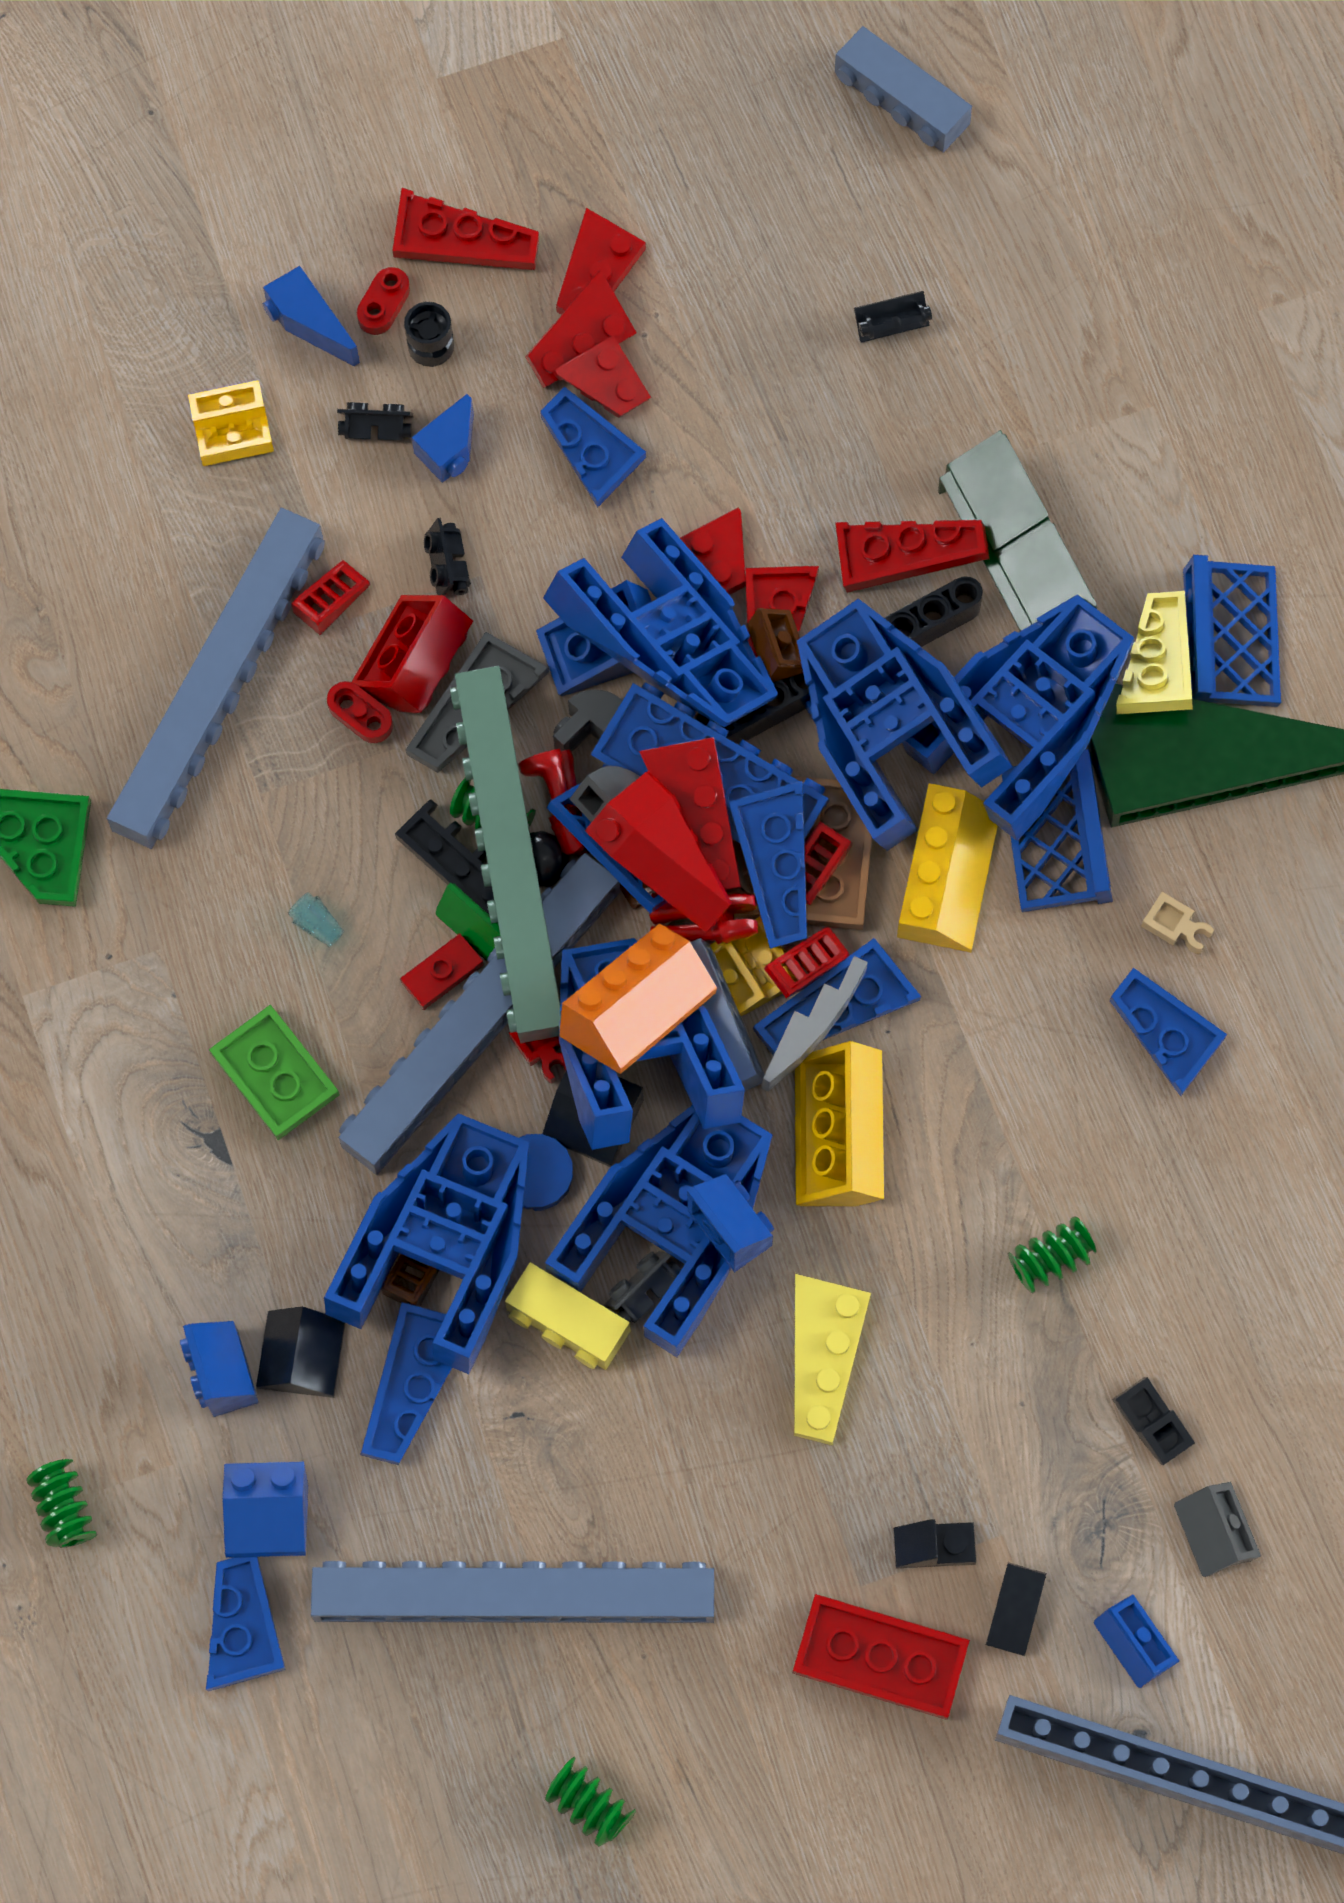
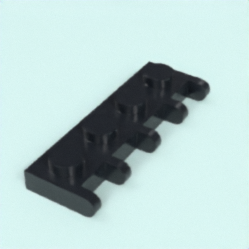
(445, 854)

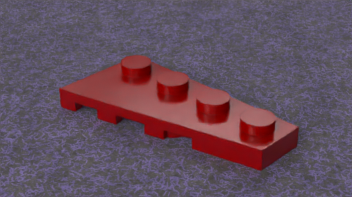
(447, 234)
(890, 553)
(695, 779)

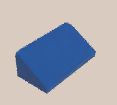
(1135, 1641)

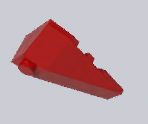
(653, 842)

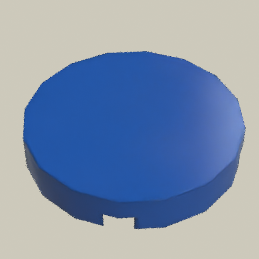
(547, 1173)

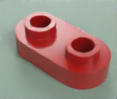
(384, 298)
(361, 713)

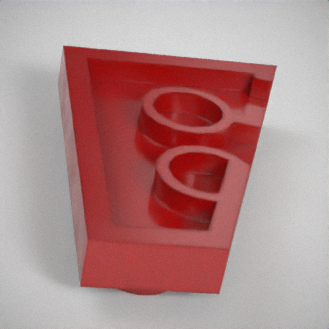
(598, 247)
(584, 324)
(780, 589)

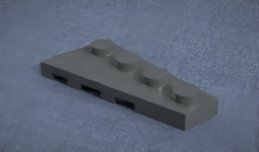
(438, 738)

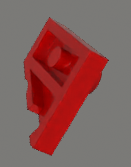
(605, 377)

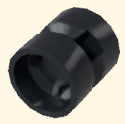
(429, 334)

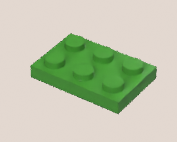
(274, 1072)

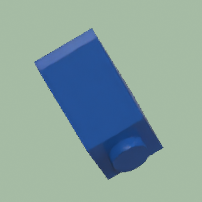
(447, 440)

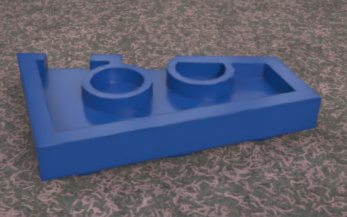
(591, 444)
(1167, 1029)
(243, 1627)

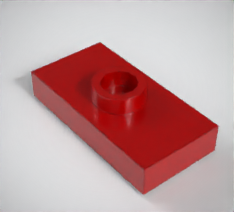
(441, 971)

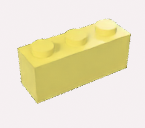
(566, 1317)

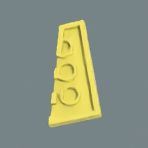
(1159, 661)
(826, 1343)

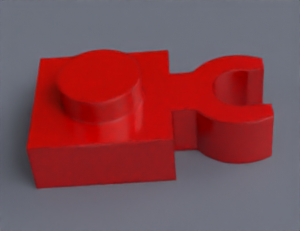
(541, 1050)

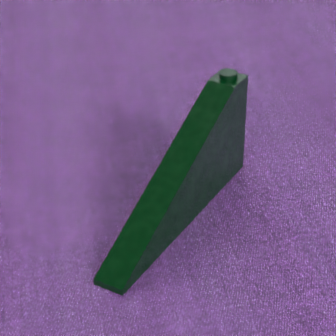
(1203, 757)

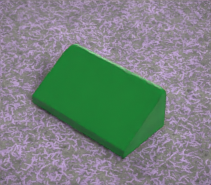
(468, 919)

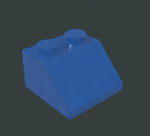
(729, 1220)
(265, 1509)

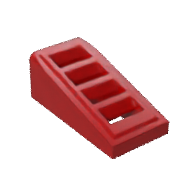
(321, 621)
(836, 839)
(825, 949)

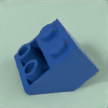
(221, 1367)

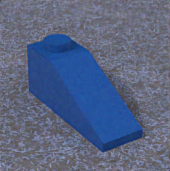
(305, 314)

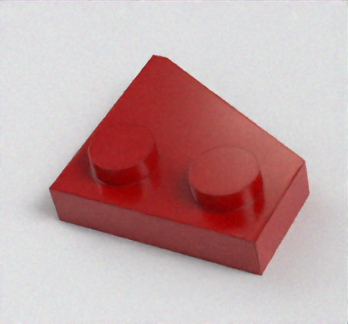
(721, 549)

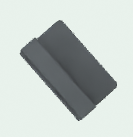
(1216, 1528)

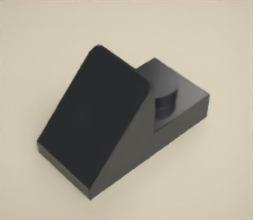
(934, 1544)

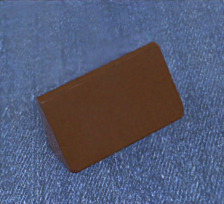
(776, 642)

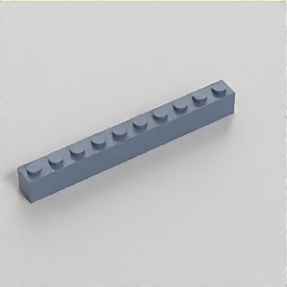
(216, 678)
(468, 1025)
(513, 1594)
(1173, 1773)

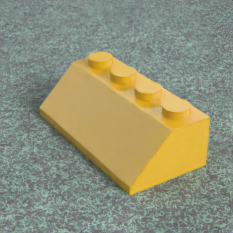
(948, 870)
(839, 1126)

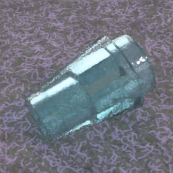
(315, 919)

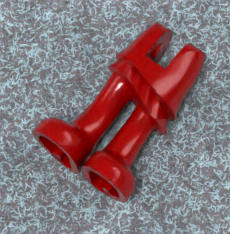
(558, 773)
(724, 930)

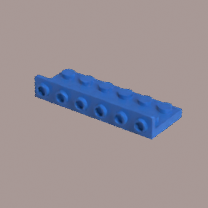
(650, 723)

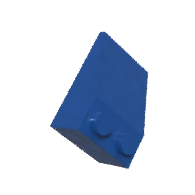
(578, 662)

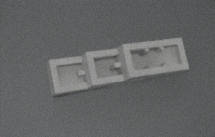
(805, 1032)

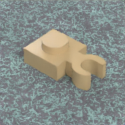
(1171, 920)

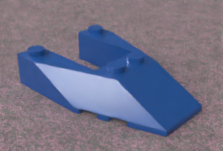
(679, 642)
(1044, 691)
(872, 694)
(692, 1045)
(651, 1199)
(451, 1211)

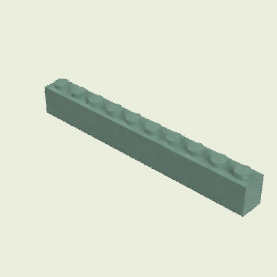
(509, 854)

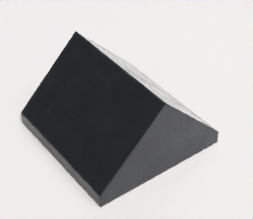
(300, 1352)

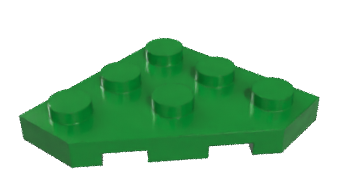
(44, 842)

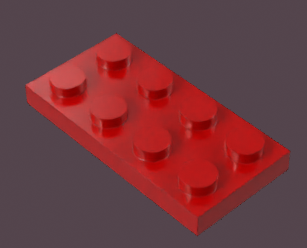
(881, 1656)

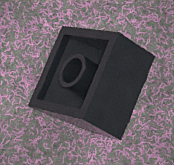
(565, 1126)

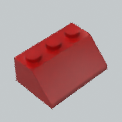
(413, 652)

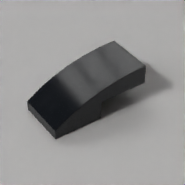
(1153, 1421)
(1016, 1609)

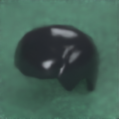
(548, 857)

